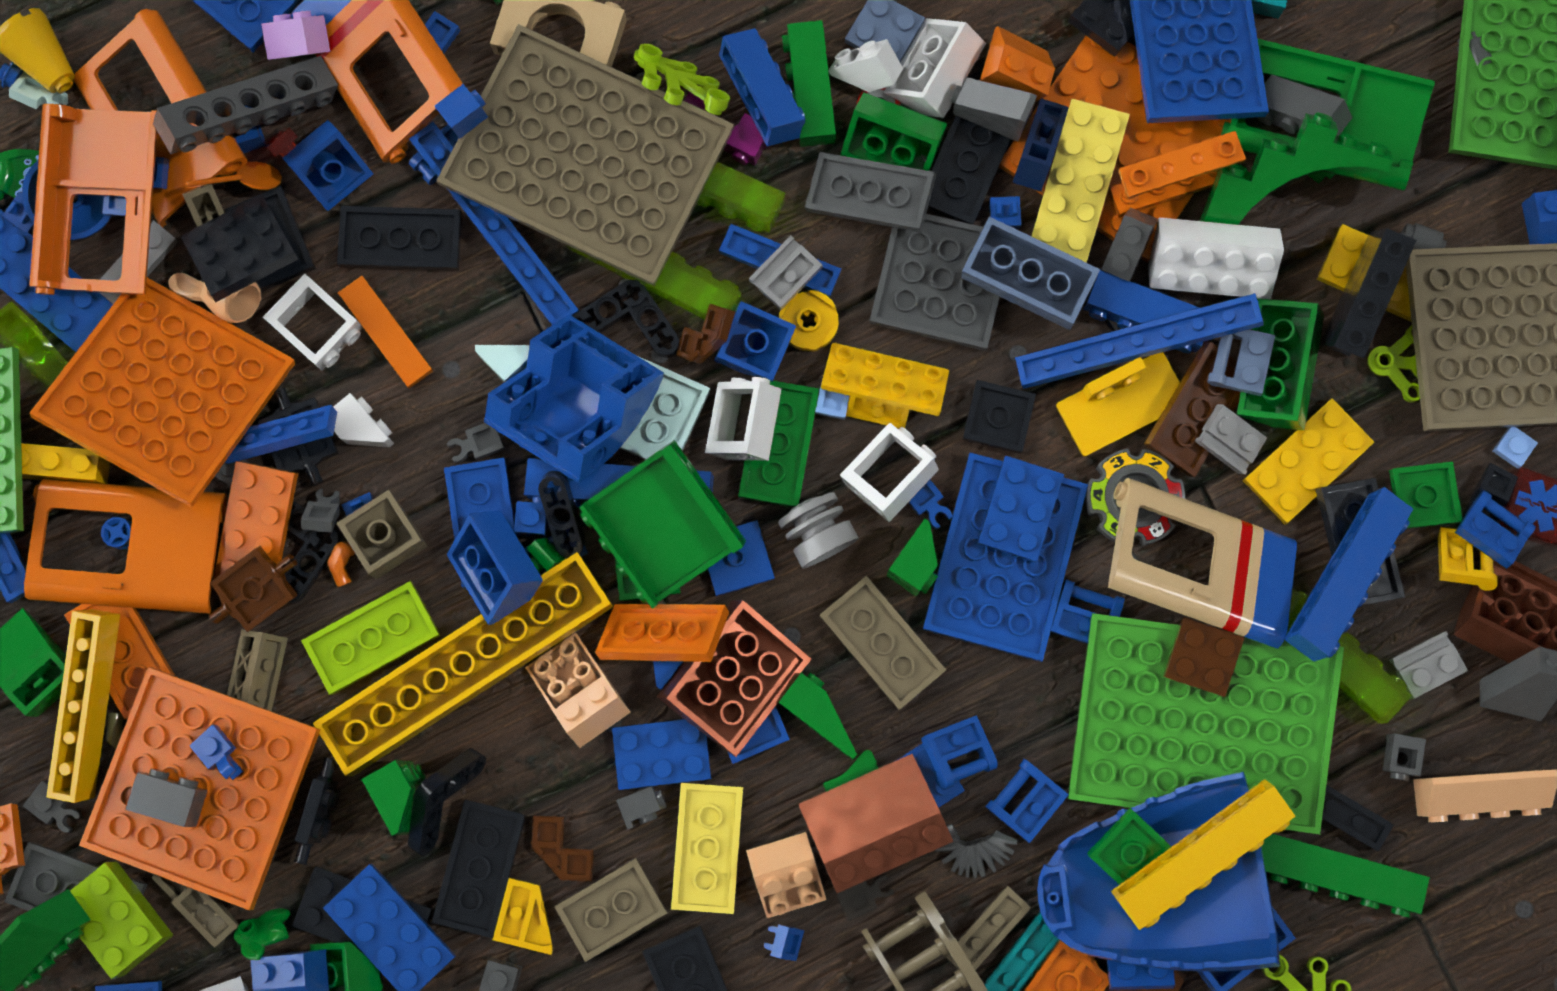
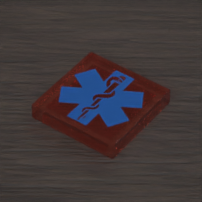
(1535, 501)

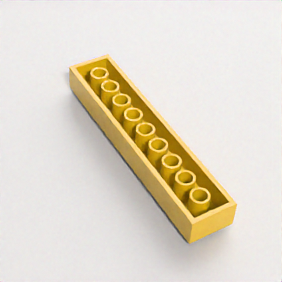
(460, 668)

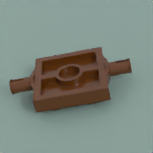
(253, 589)

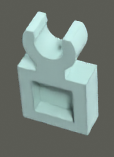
(33, 94)

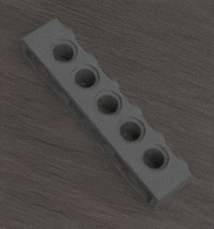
(230, 101)

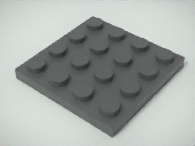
(924, 287)

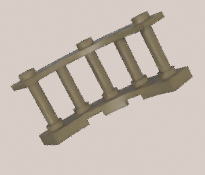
(944, 945)

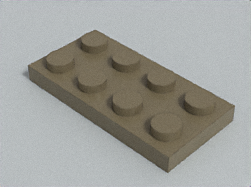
(882, 643)

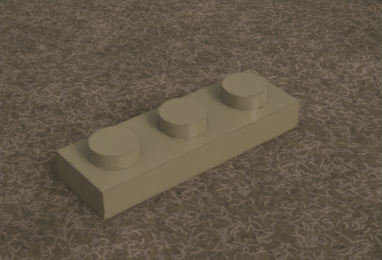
(992, 926)

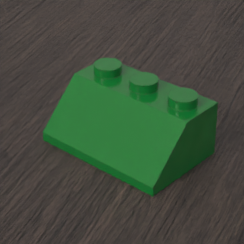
(892, 134)
(393, 793)

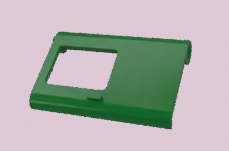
(1382, 102)

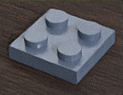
(884, 21)

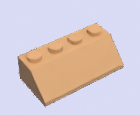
(1485, 793)

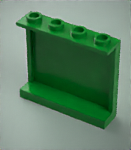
(661, 524)

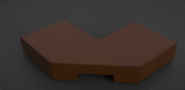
(698, 345)
(549, 844)

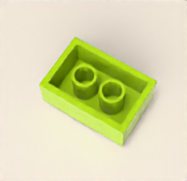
(122, 921)

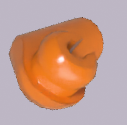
(338, 560)

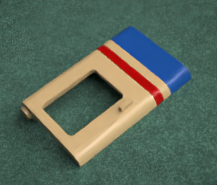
(1247, 576)

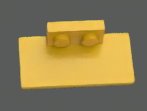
(883, 385)
(1119, 402)

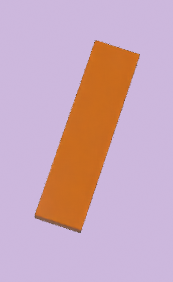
(385, 332)

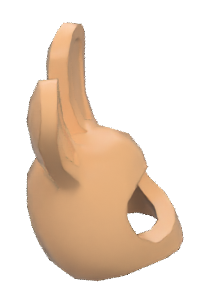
(233, 308)

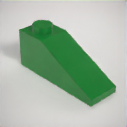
(814, 708)

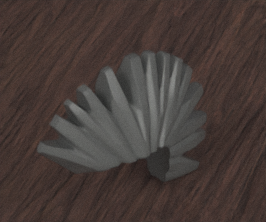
(973, 852)

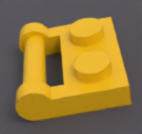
(1457, 562)

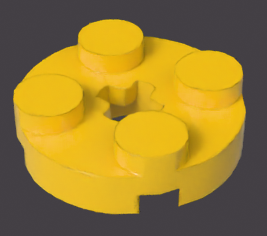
(825, 314)

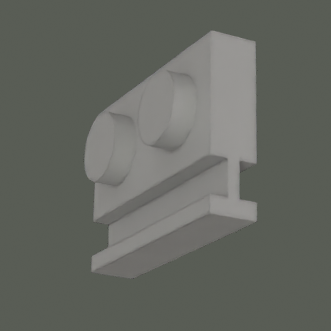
(785, 273)
(1231, 439)
(1428, 664)

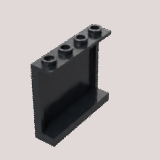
(1368, 292)

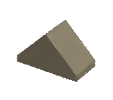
(203, 204)

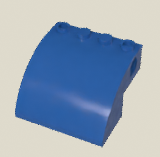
(574, 398)

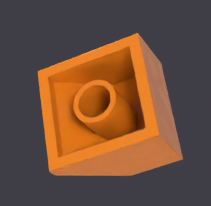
(1018, 64)

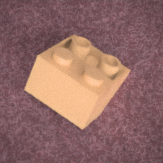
(786, 875)

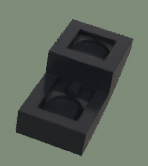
(1498, 484)

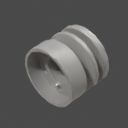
(818, 530)

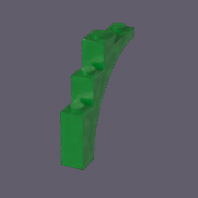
(1276, 163)

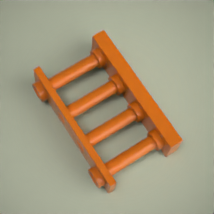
(1174, 173)

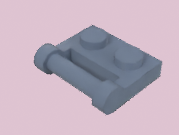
(1250, 365)

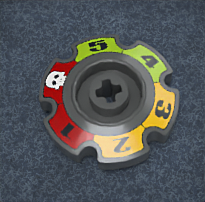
(1146, 468)

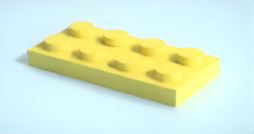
(707, 848)

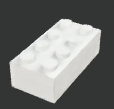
(1215, 258)

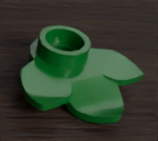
(260, 932)

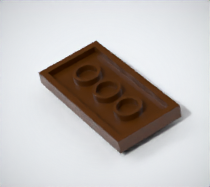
(1188, 412)

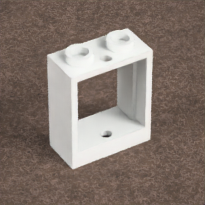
(293, 301)
(759, 424)
(907, 489)

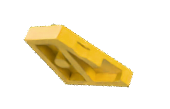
(524, 918)

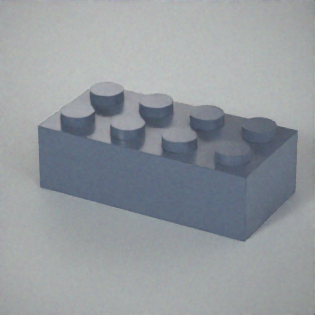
(1029, 273)

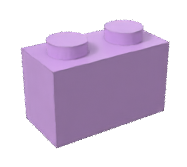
(295, 36)

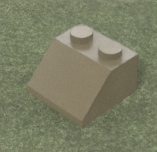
(381, 535)

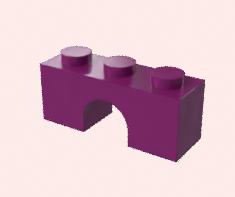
(745, 141)

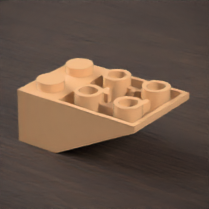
(577, 690)

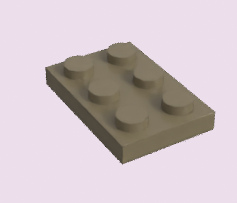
(610, 909)

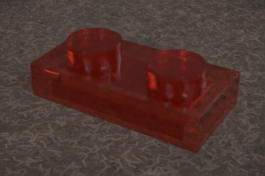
(281, 143)

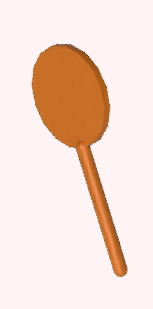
(253, 174)

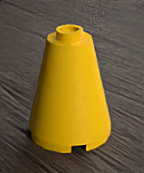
(36, 50)

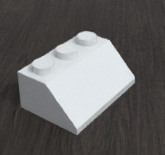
(935, 66)

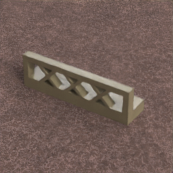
(261, 667)

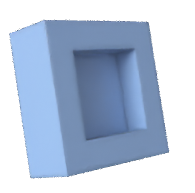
(832, 404)
(1514, 447)

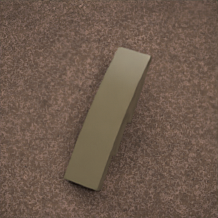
(201, 910)

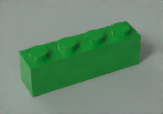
(810, 81)

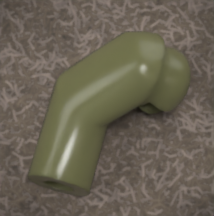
(114, 728)

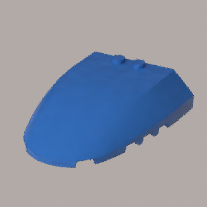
(1214, 929)

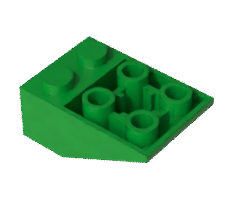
(30, 665)

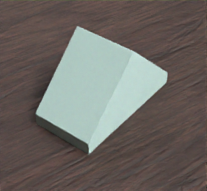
(504, 359)

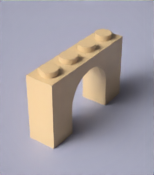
(601, 22)

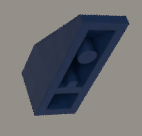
(1040, 145)

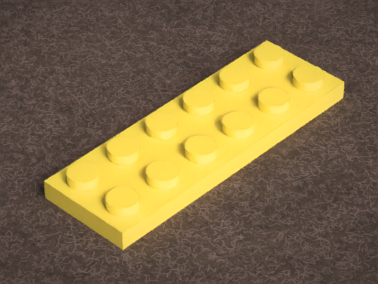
(1080, 177)

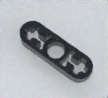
(565, 501)

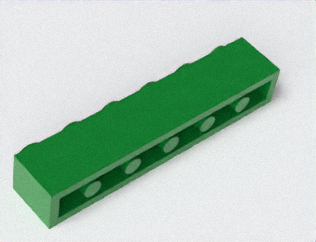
(1344, 875)

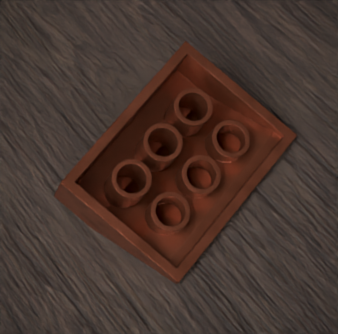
(1513, 615)
(740, 684)
(875, 823)

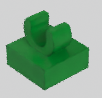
(544, 554)

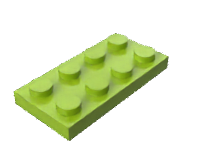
(370, 638)

